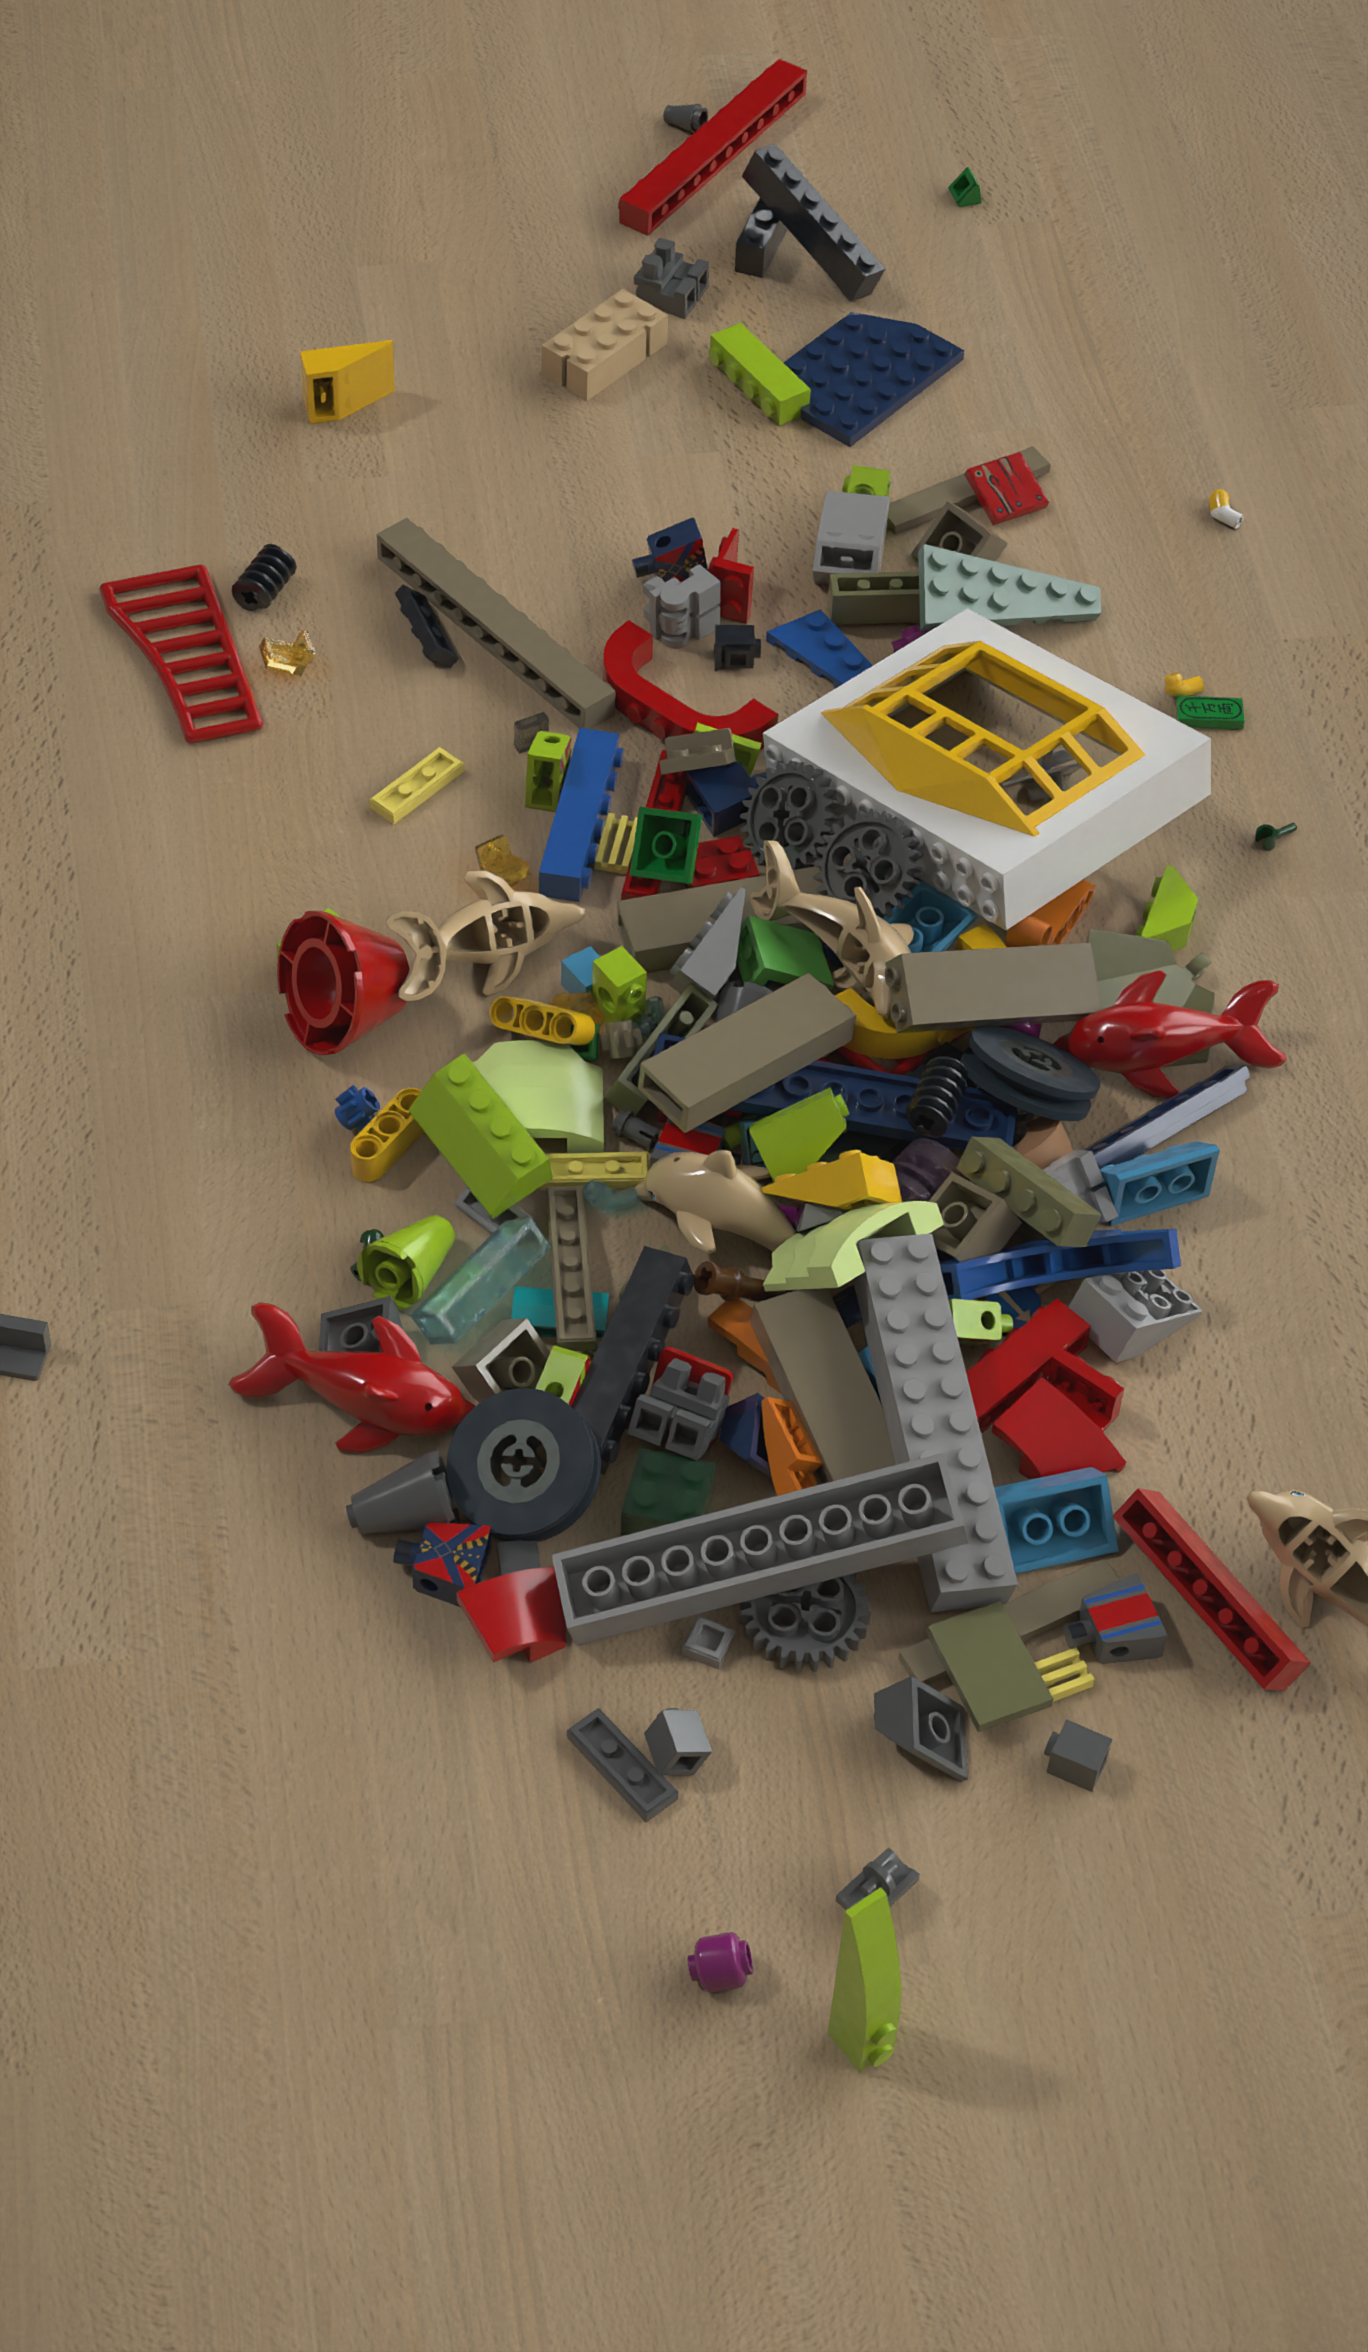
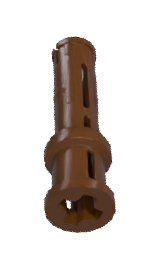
(730, 1284)

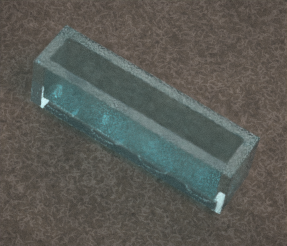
(480, 1281)

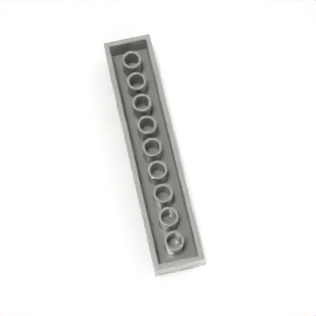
(933, 1411)
(759, 1549)

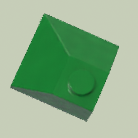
(665, 845)

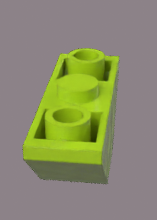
(1171, 912)

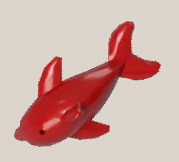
(1145, 1035)
(383, 1389)

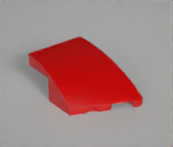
(1054, 1435)
(517, 1613)

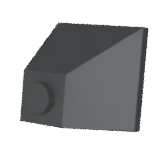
(924, 1724)

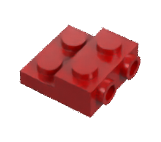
(722, 862)

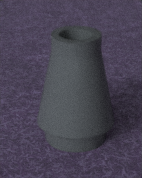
(686, 116)

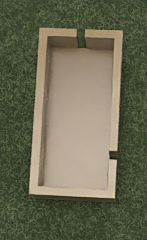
(604, 344)

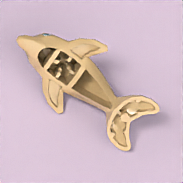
(849, 929)
(490, 931)
(718, 1195)
(1318, 1552)

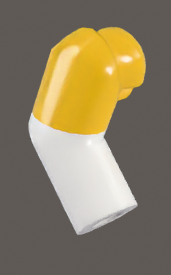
(1221, 509)

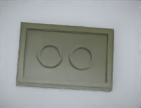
(989, 1666)

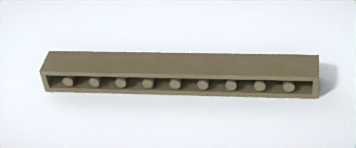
(496, 625)

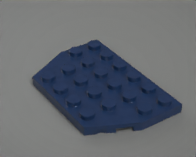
(867, 372)

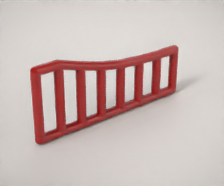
(165, 671)

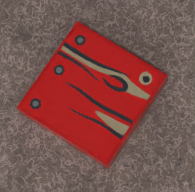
(1006, 488)

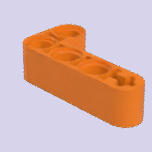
(1053, 920)

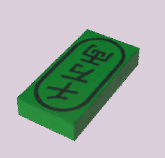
(1210, 712)

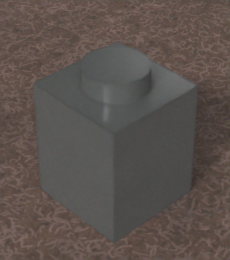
(677, 1742)
(1077, 1755)

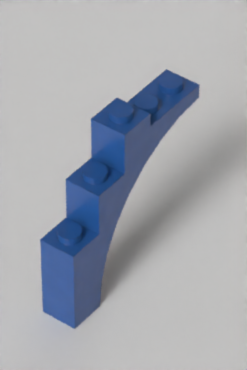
(1046, 1262)

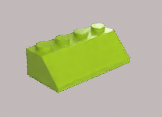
(480, 1137)

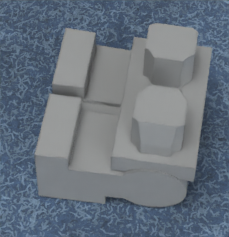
(682, 609)
(1081, 1176)

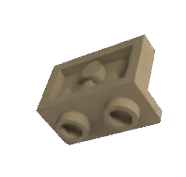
(698, 751)

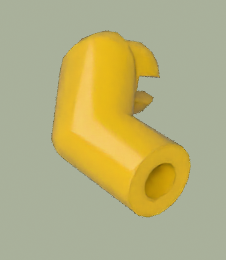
(1177, 687)

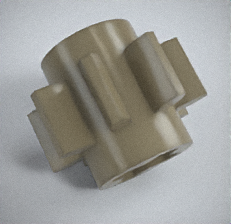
(620, 1039)

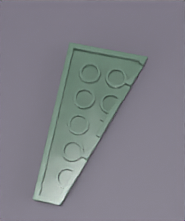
(997, 591)

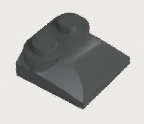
(352, 1326)

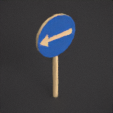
(1020, 1302)

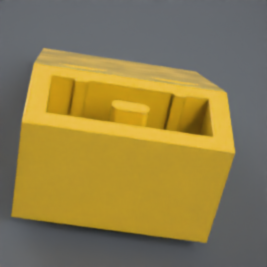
(345, 379)
(841, 1184)

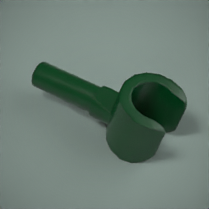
(1271, 834)

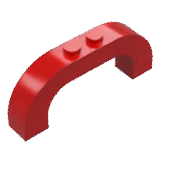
(656, 710)

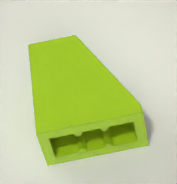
(799, 1133)

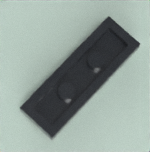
(426, 626)

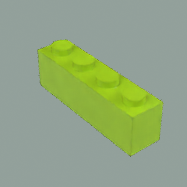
(758, 373)

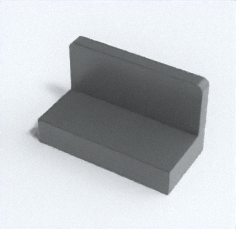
(23, 1346)

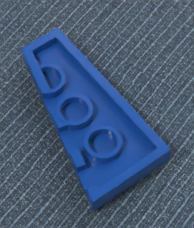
(821, 646)

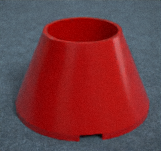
(338, 980)

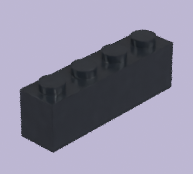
(758, 241)

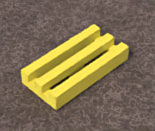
(622, 825)
(1070, 1666)

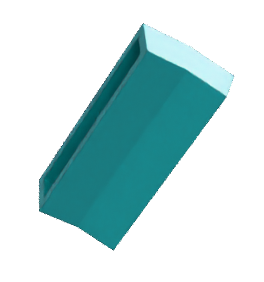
(538, 1308)

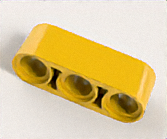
(528, 1021)
(385, 1138)

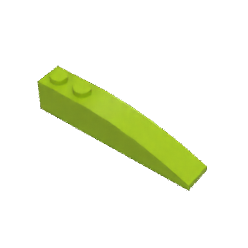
(867, 1984)

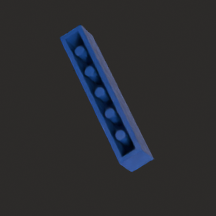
(580, 815)

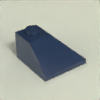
(744, 1432)

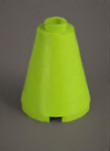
(406, 1260)

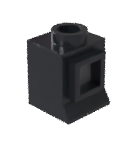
(735, 646)

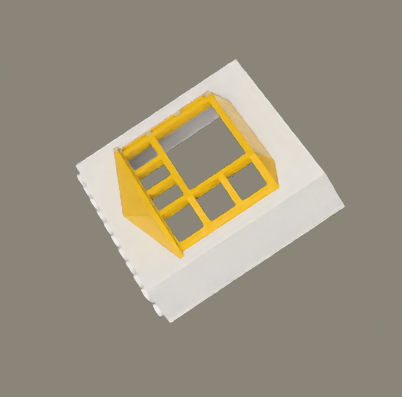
(967, 826)

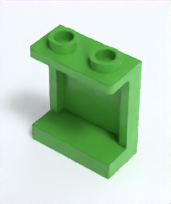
(779, 953)

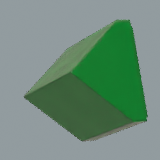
(965, 189)

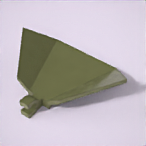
(1125, 957)

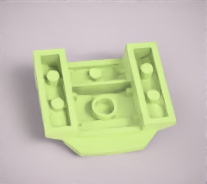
(549, 1091)
(828, 1252)

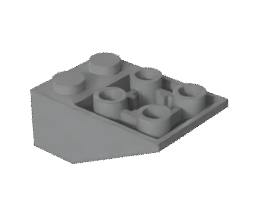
(850, 535)
(714, 949)
(1132, 1311)

